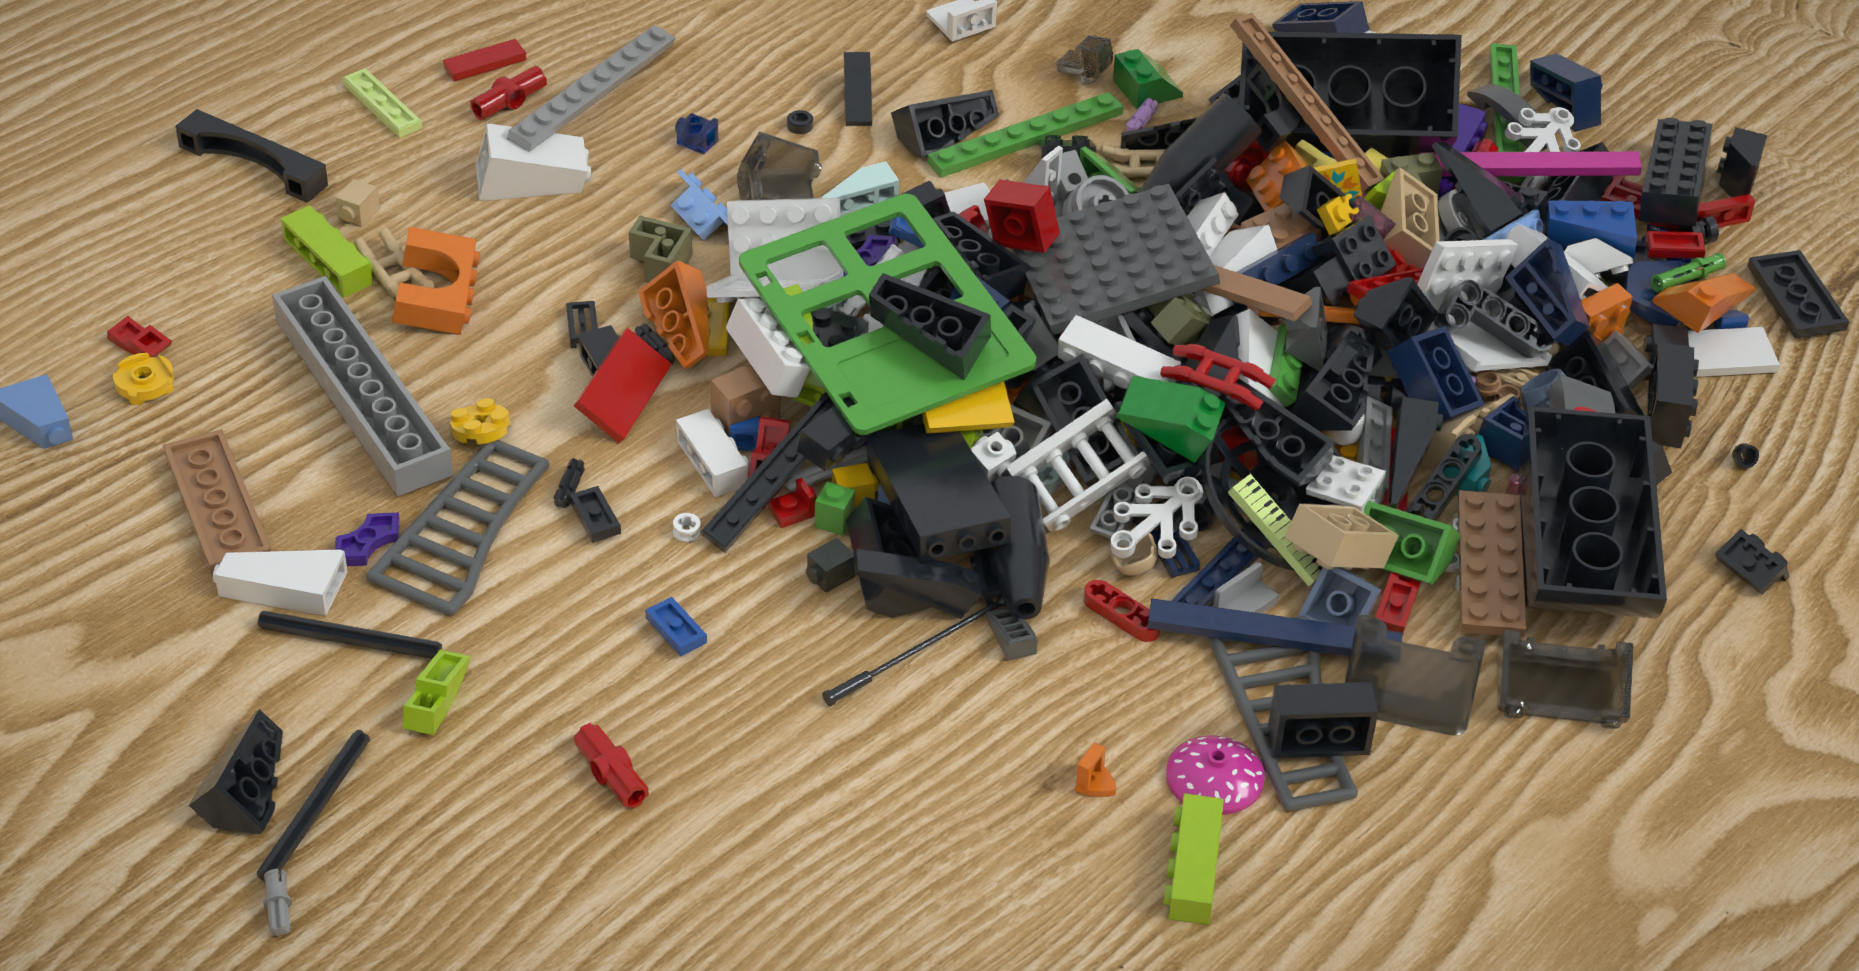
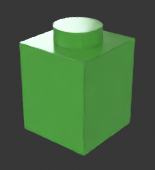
(834, 507)

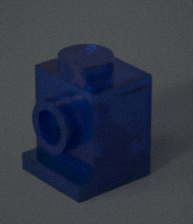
(697, 133)

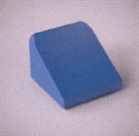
(1731, 320)
(745, 433)

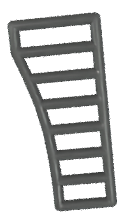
(483, 542)
(1259, 731)

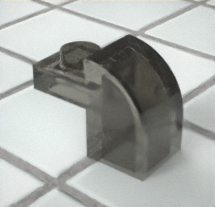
(1088, 60)

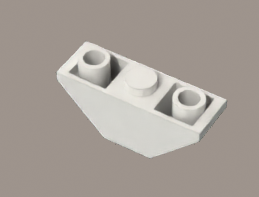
(1599, 257)

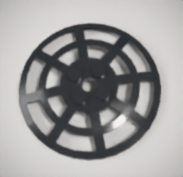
(1268, 478)

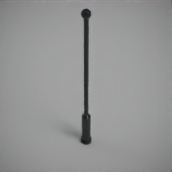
(862, 679)

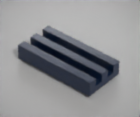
(1186, 551)

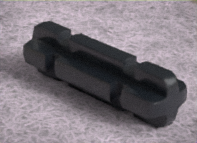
(654, 341)
(569, 482)

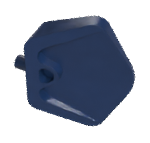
(1639, 286)

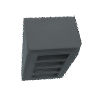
(1016, 647)

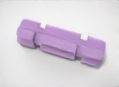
(1142, 115)

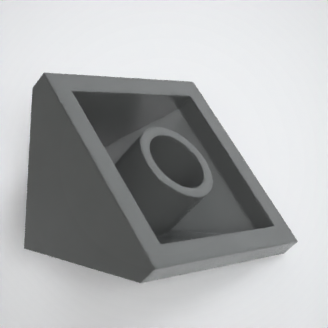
(1309, 333)

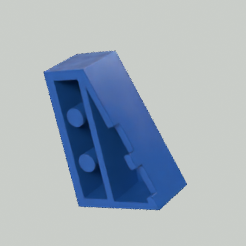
(1584, 220)

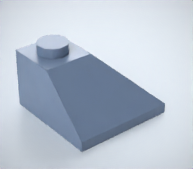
(1339, 597)

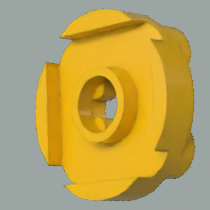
(157, 382)
(480, 421)

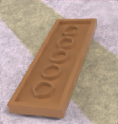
(215, 497)
(1490, 563)

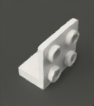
(964, 17)
(1349, 483)

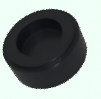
(800, 122)

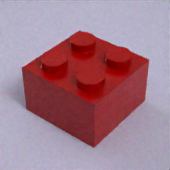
(1022, 215)

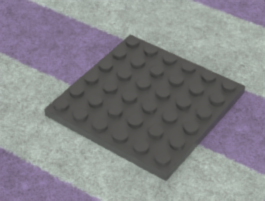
(1118, 259)

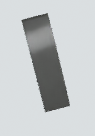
(1505, 103)

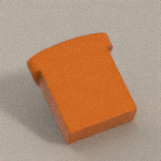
(1092, 776)

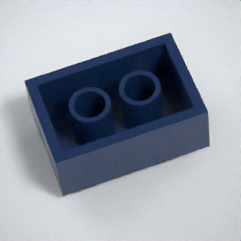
(1435, 372)

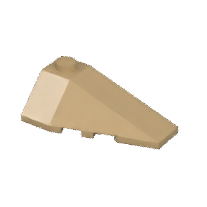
(1464, 424)

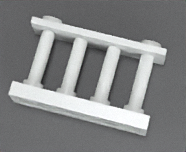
(1076, 436)

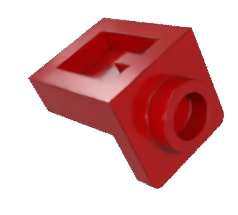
(794, 506)

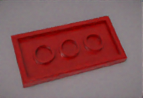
(622, 385)

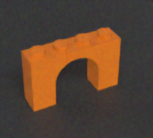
(443, 307)

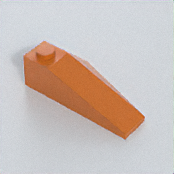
(1703, 300)
(679, 309)

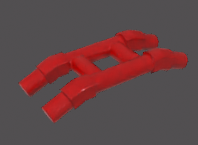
(1228, 385)

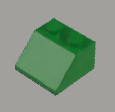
(1143, 78)

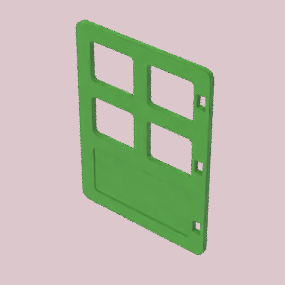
(881, 369)

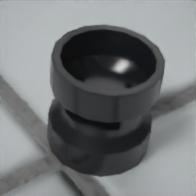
(1705, 225)

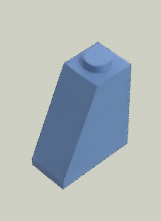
(35, 411)

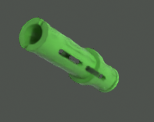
(1711, 264)

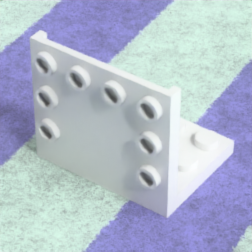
(764, 221)
(1486, 264)

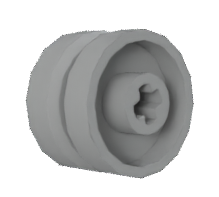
(1092, 192)
(1455, 214)

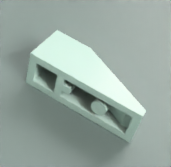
(866, 188)

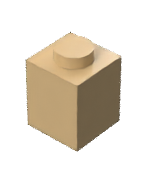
(357, 202)

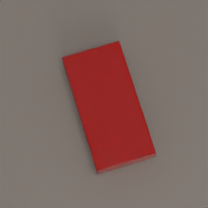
(1675, 244)

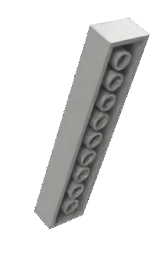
(363, 386)

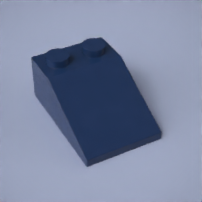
(1325, 17)

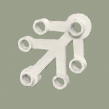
(1558, 120)
(1156, 515)

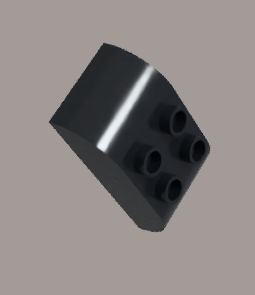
(1380, 86)
(1590, 514)

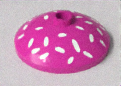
(1216, 769)

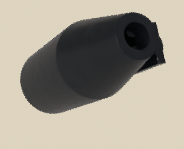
(1020, 567)

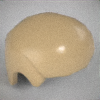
(1141, 560)

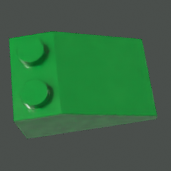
(1172, 414)

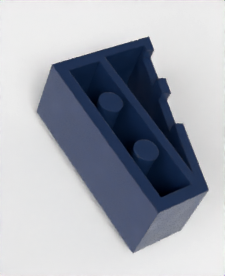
(1568, 87)
(1550, 292)
(1504, 433)

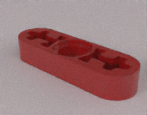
(1106, 593)

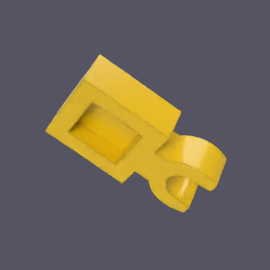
(1337, 213)

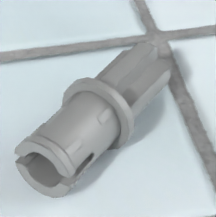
(277, 902)

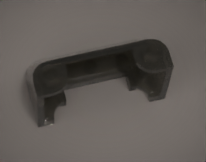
(777, 170)
(1564, 681)
(1416, 682)

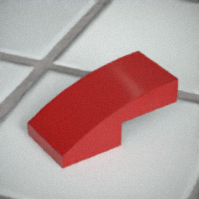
(137, 339)

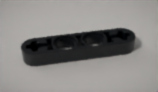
(1448, 486)

